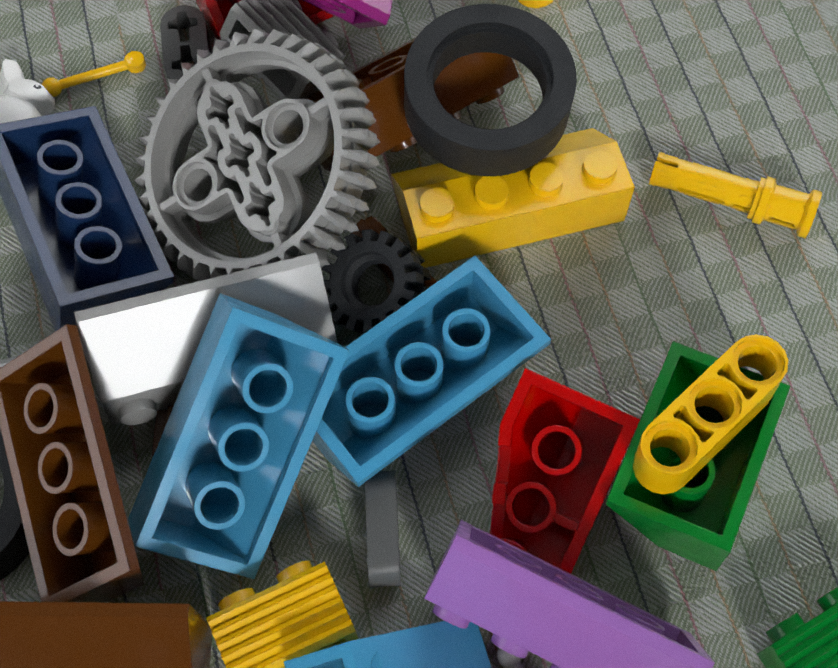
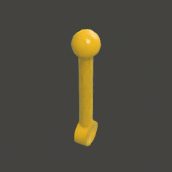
(133, 62)

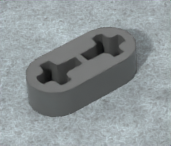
(175, 50)
(382, 530)

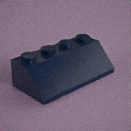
(77, 214)

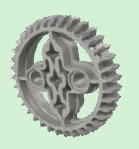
(255, 154)

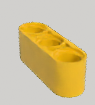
(724, 390)

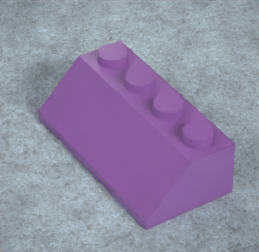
(550, 610)

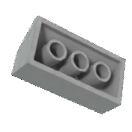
(147, 342)

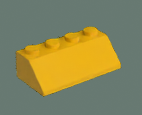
(470, 215)

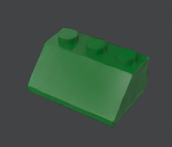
(706, 512)

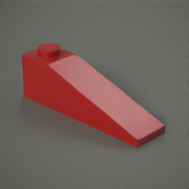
(555, 467)

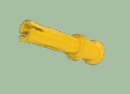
(760, 199)

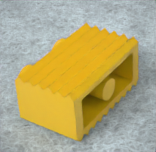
(283, 620)

